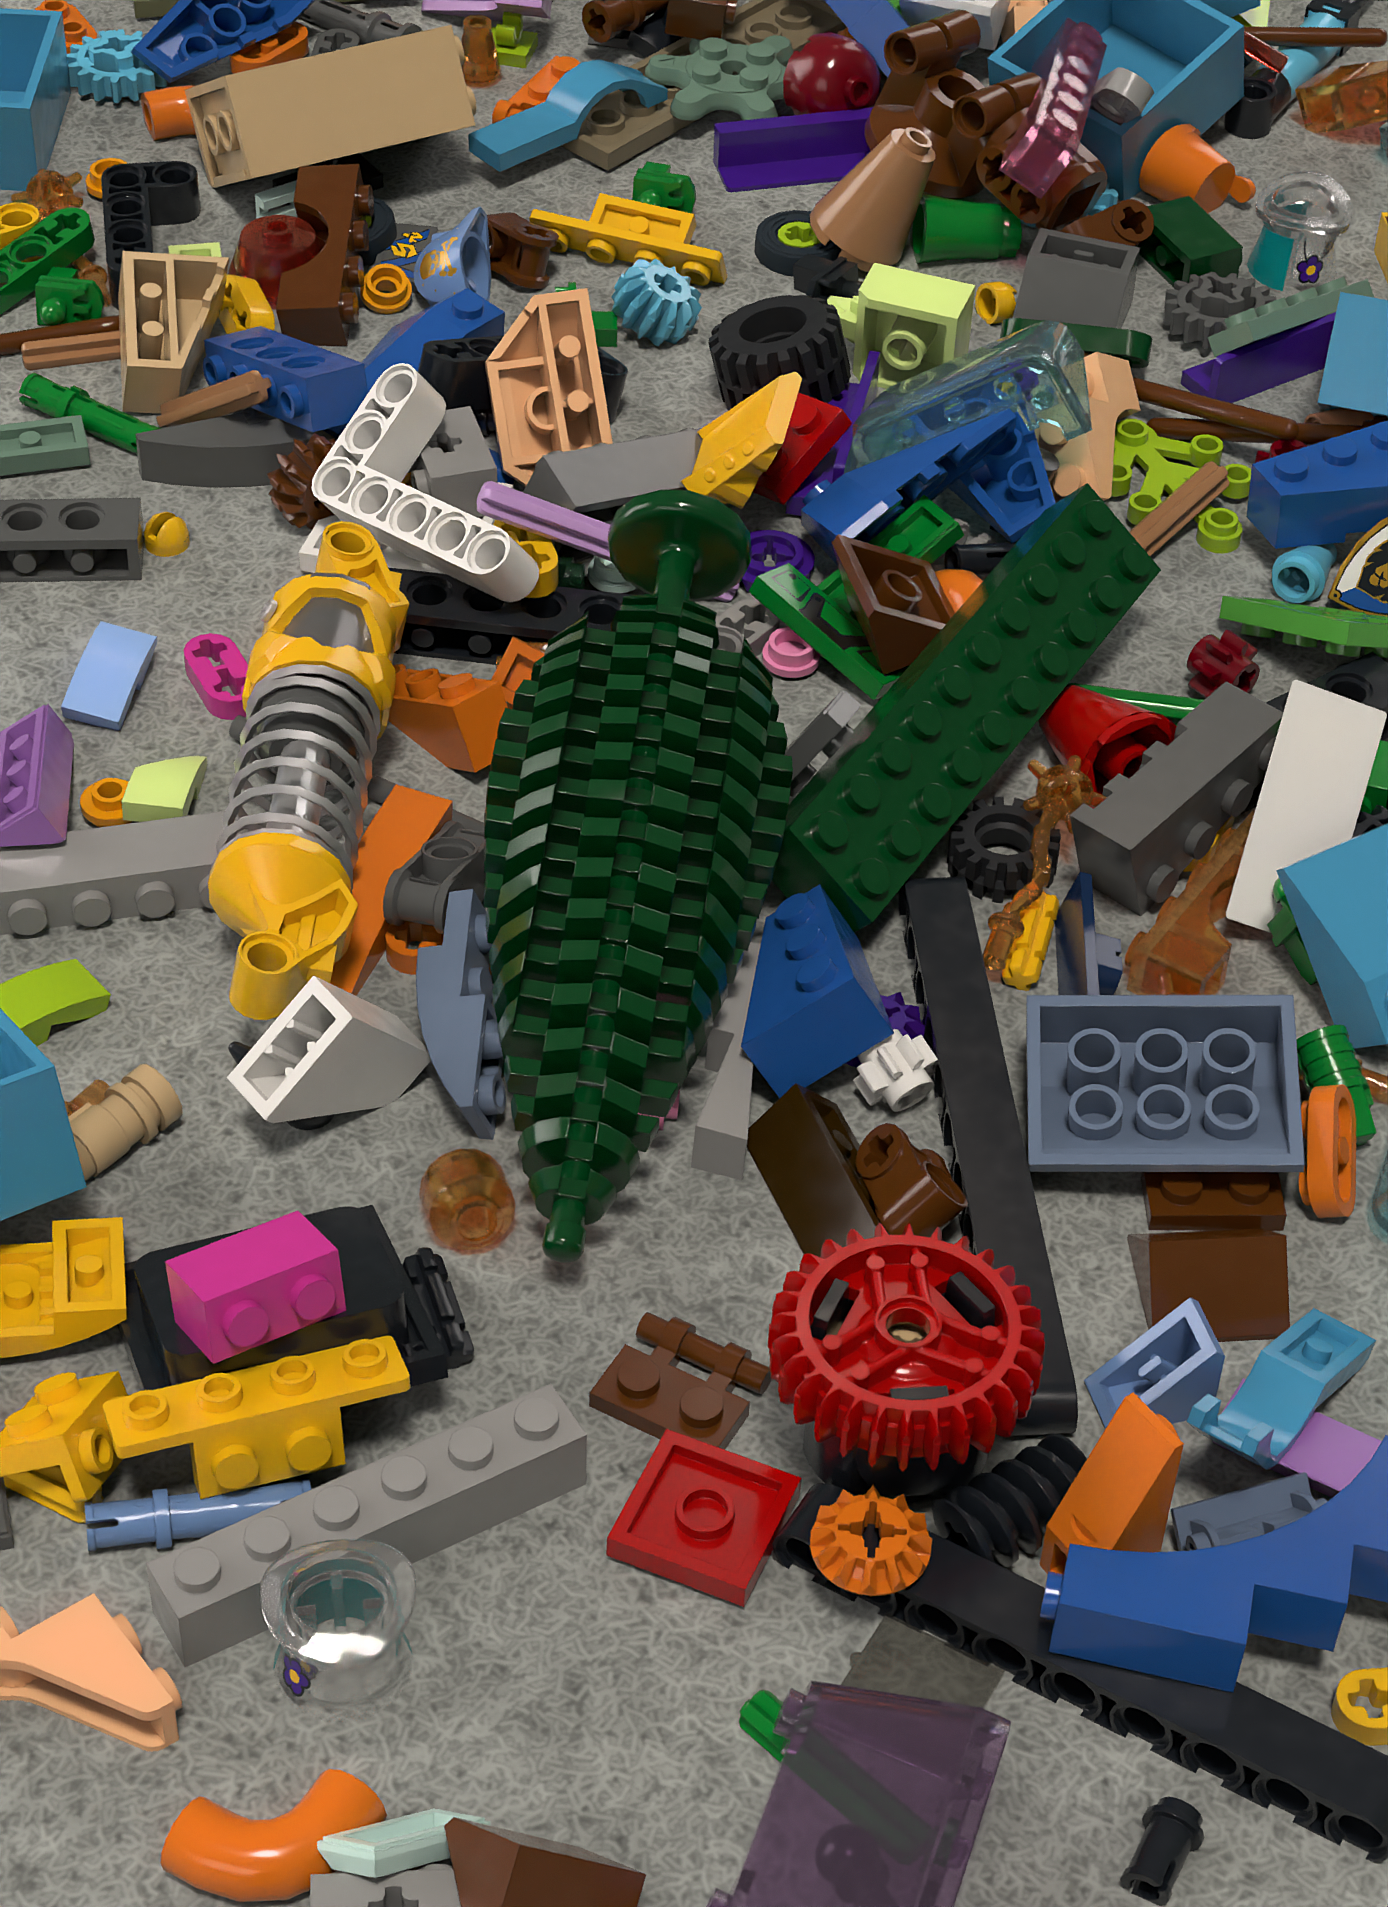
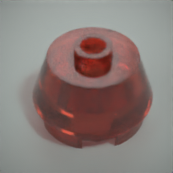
(273, 247)

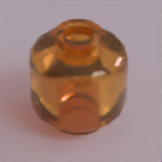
(467, 1199)

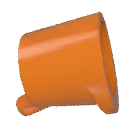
(1188, 166)

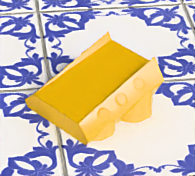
(743, 442)

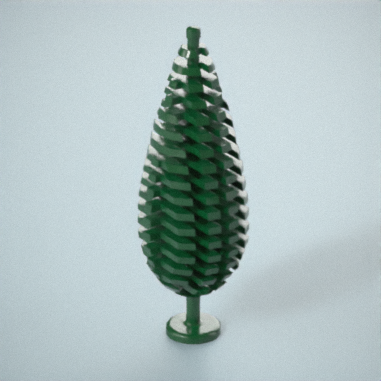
(627, 856)

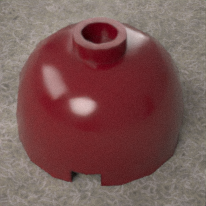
(831, 76)

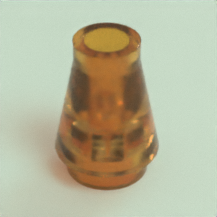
(480, 54)

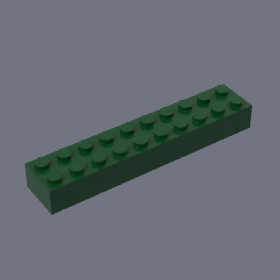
(961, 708)

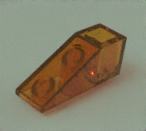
(1344, 97)

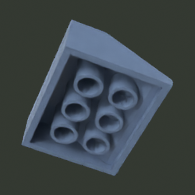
(1163, 1083)

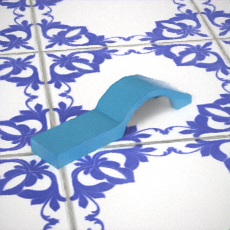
(561, 114)
(1284, 1388)

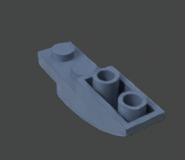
(459, 1016)

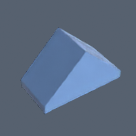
(1164, 1367)

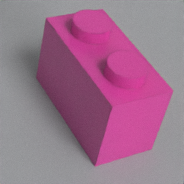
(256, 1286)

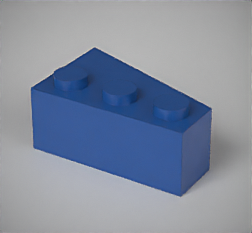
(1322, 490)
(810, 995)

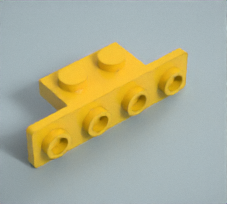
(636, 231)
(259, 1419)

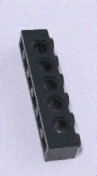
(471, 626)

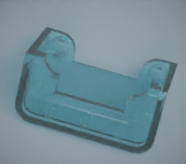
(1029, 371)

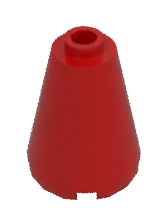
(1102, 732)

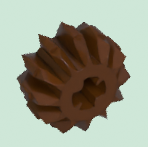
(293, 482)

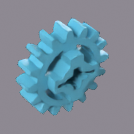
(110, 68)

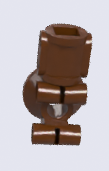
(972, 123)

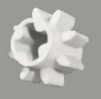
(896, 1071)

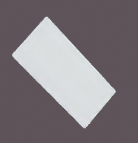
(1307, 793)

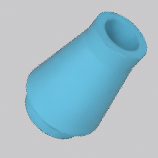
(1303, 572)

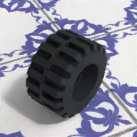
(779, 339)

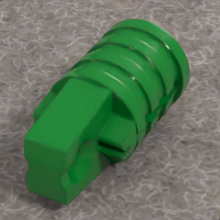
(1330, 1059)

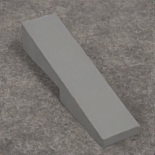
(724, 1120)

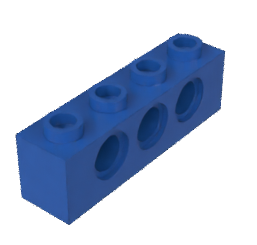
(308, 382)

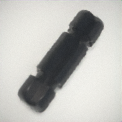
(440, 1303)

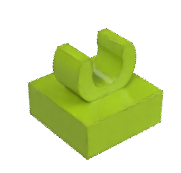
(512, 44)

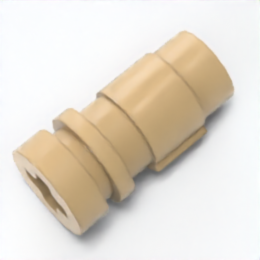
(127, 1115)

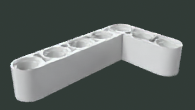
(364, 487)

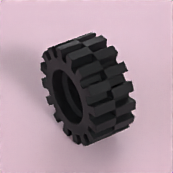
(996, 826)

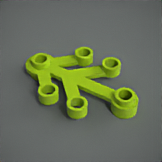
(1138, 443)

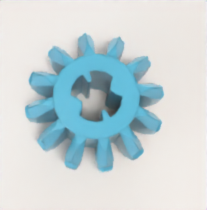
(656, 302)

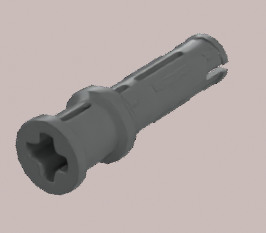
(369, 27)

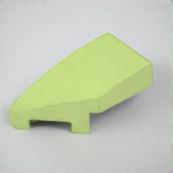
(163, 789)

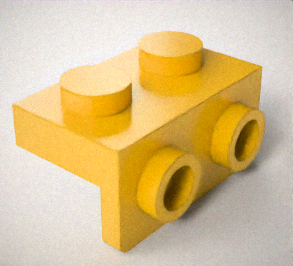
(66, 1429)

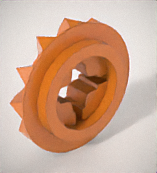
(840, 1548)

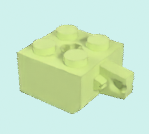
(908, 319)

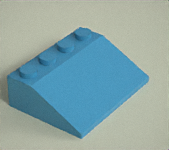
(1343, 922)

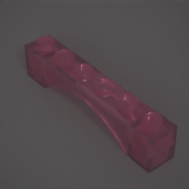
(1059, 110)

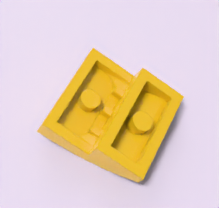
(62, 1287)

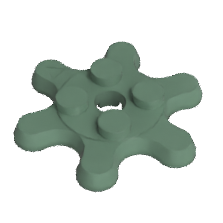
(709, 78)

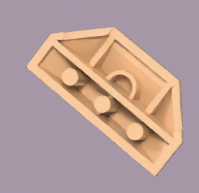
(547, 383)

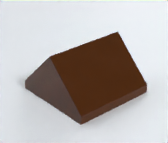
(893, 600)
(1231, 1273)
(528, 1871)

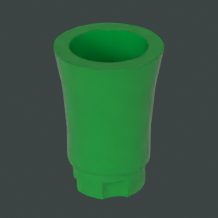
(963, 230)

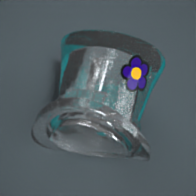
(1300, 230)
(340, 1626)

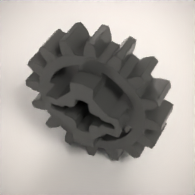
(1204, 303)

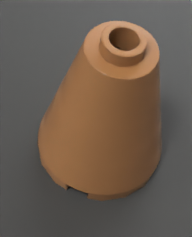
(877, 200)

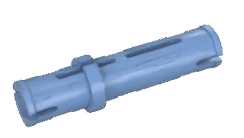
(180, 1515)

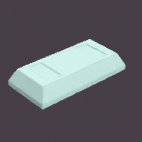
(391, 1844)

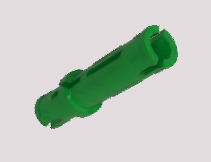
(97, 418)

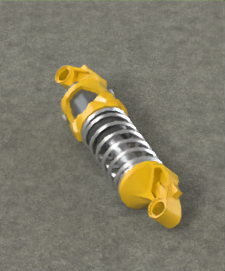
(314, 705)

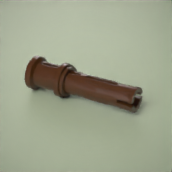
(607, 17)

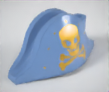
(456, 261)

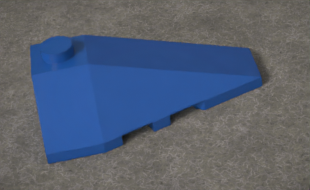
(209, 30)
(452, 318)
(1009, 484)
(879, 492)

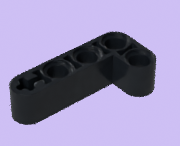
(144, 197)
(460, 377)

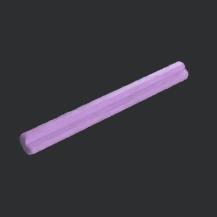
(551, 521)

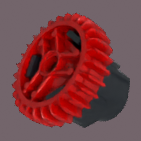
(904, 1360)

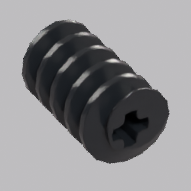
(1010, 1502)

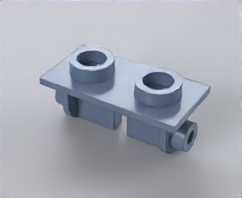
(1243, 1513)

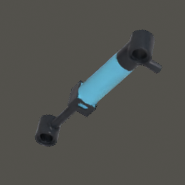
(1269, 92)

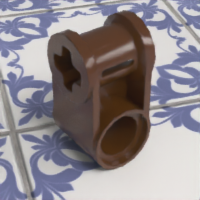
(1123, 223)
(520, 249)
(907, 1183)

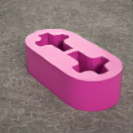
(210, 680)

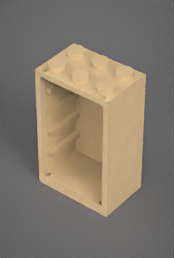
(331, 105)

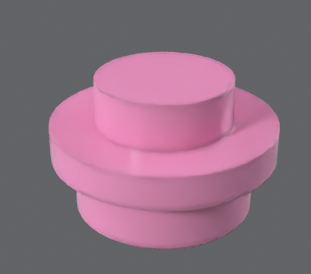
(789, 654)

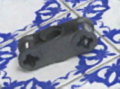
(442, 865)

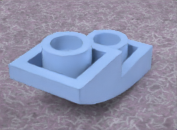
(108, 676)

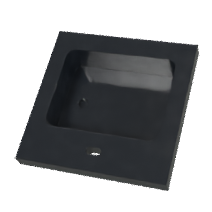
(376, 1299)

